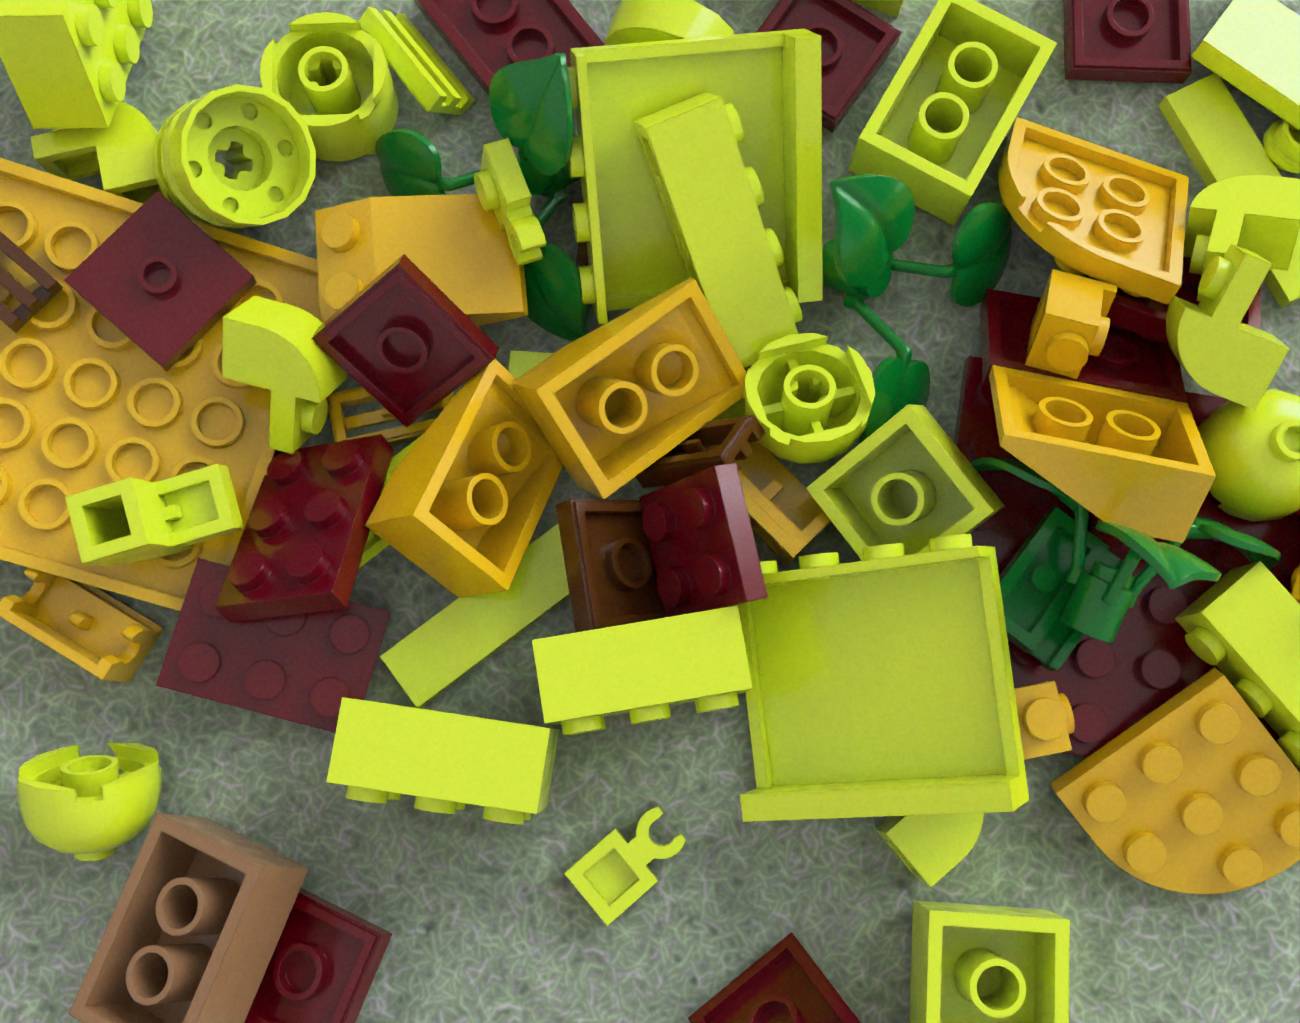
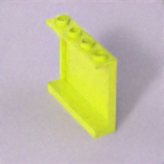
(778, 98)
(882, 687)

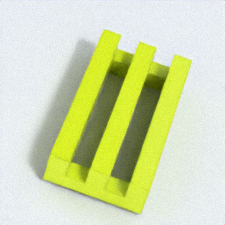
(417, 63)

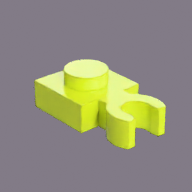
(504, 189)
(617, 869)

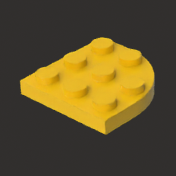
(1097, 209)
(1191, 795)

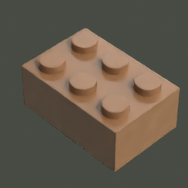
(190, 928)

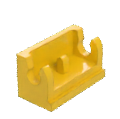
(779, 504)
(83, 625)

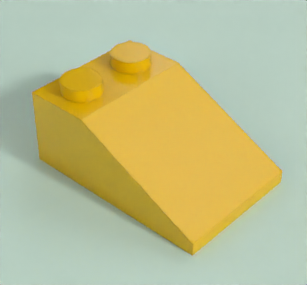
(441, 234)
(634, 388)
(1107, 448)
(471, 488)

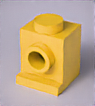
(1069, 323)
(1044, 719)

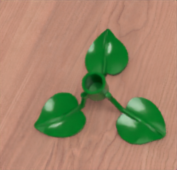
(535, 112)
(871, 223)
(1108, 592)

